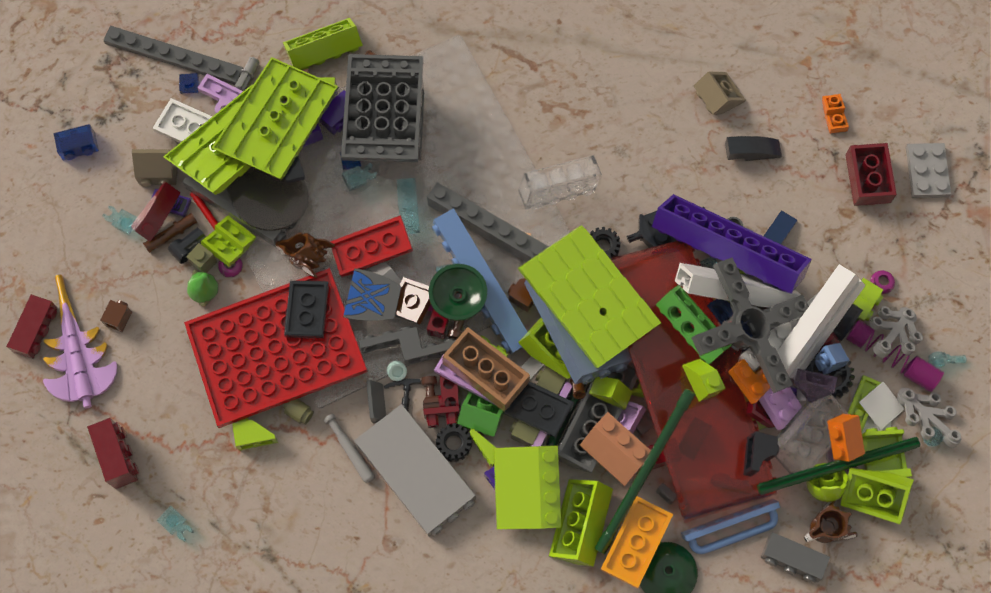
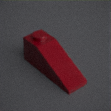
(156, 211)

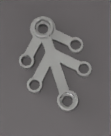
(905, 317)
(910, 400)

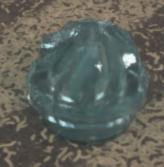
(936, 439)

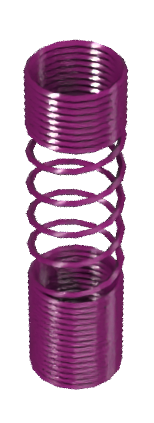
(918, 370)

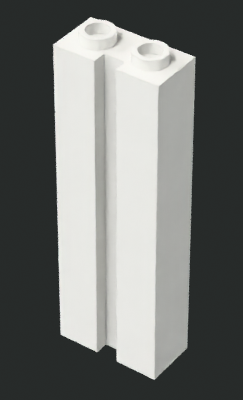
(706, 283)
(819, 320)

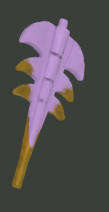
(81, 377)

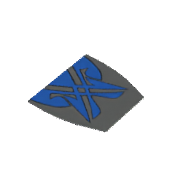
(371, 297)

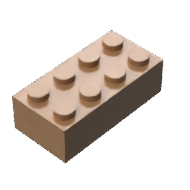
(486, 369)

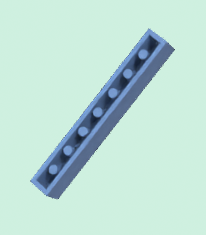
(497, 306)

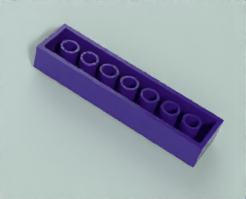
(727, 240)

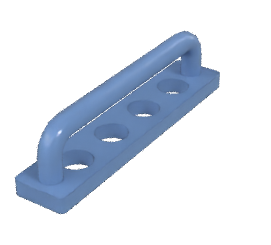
(768, 506)

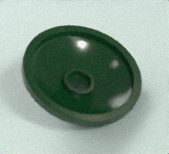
(457, 280)
(683, 568)

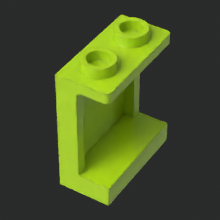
(894, 464)

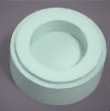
(396, 370)

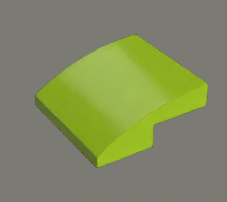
(228, 241)

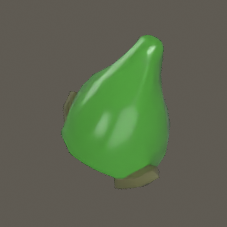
(202, 287)

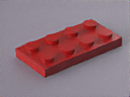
(371, 246)

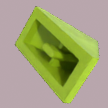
(611, 391)

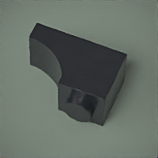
(759, 448)

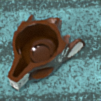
(307, 256)
(830, 525)

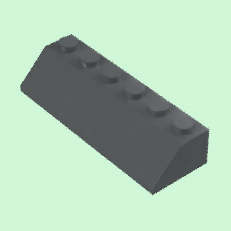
(585, 417)

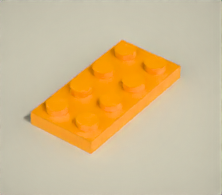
(636, 542)

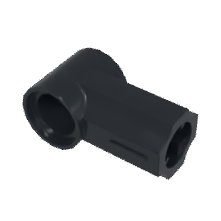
(182, 247)

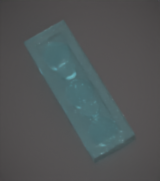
(408, 204)

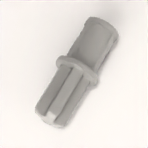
(247, 73)

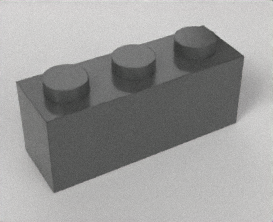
(795, 558)

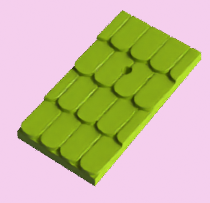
(272, 132)
(202, 162)
(578, 281)

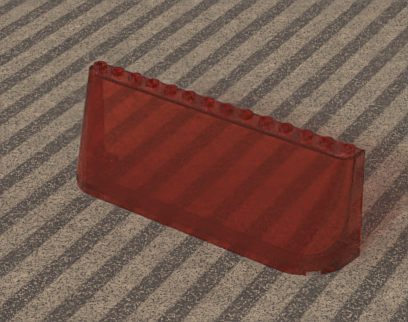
(711, 437)

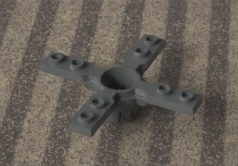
(760, 325)

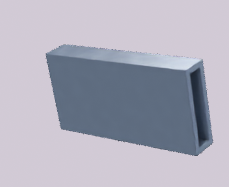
(575, 360)

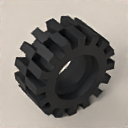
(610, 237)
(458, 431)

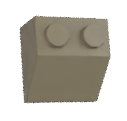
(718, 92)
(153, 168)

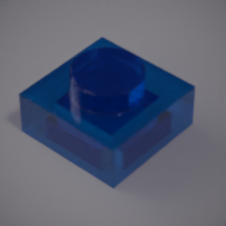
(188, 83)

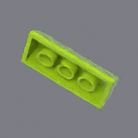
(323, 44)
(582, 522)

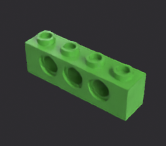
(689, 314)

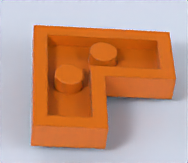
(752, 384)

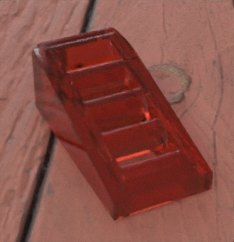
(727, 361)

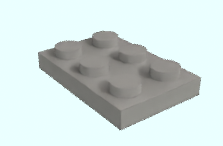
(928, 170)

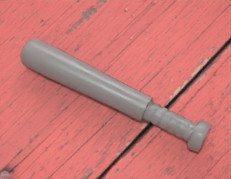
(356, 459)

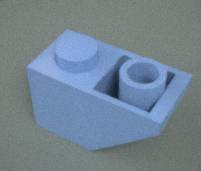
(831, 358)

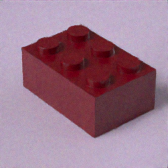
(870, 174)
(113, 453)

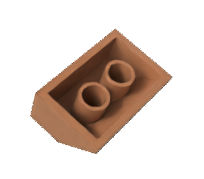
(615, 449)

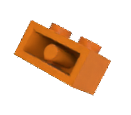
(846, 437)

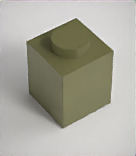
(201, 258)

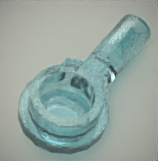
(939, 359)

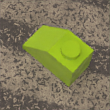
(703, 379)
(250, 435)

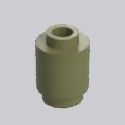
(298, 411)

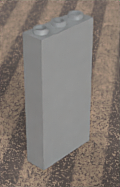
(415, 470)

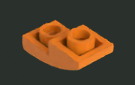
(834, 113)

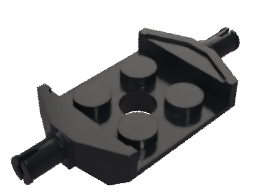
(648, 234)

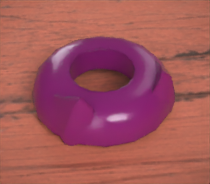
(230, 272)
(891, 281)

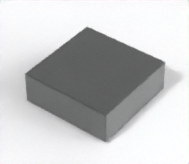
(666, 493)

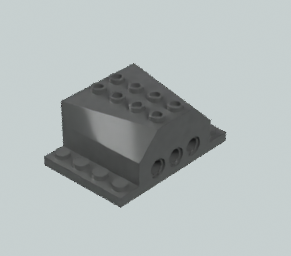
(383, 108)

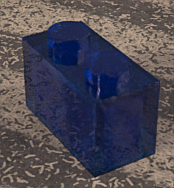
(76, 142)

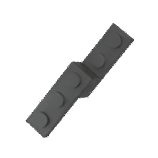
(410, 345)

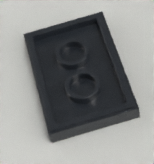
(306, 309)
(540, 409)

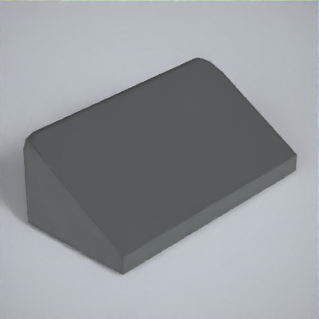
(376, 401)

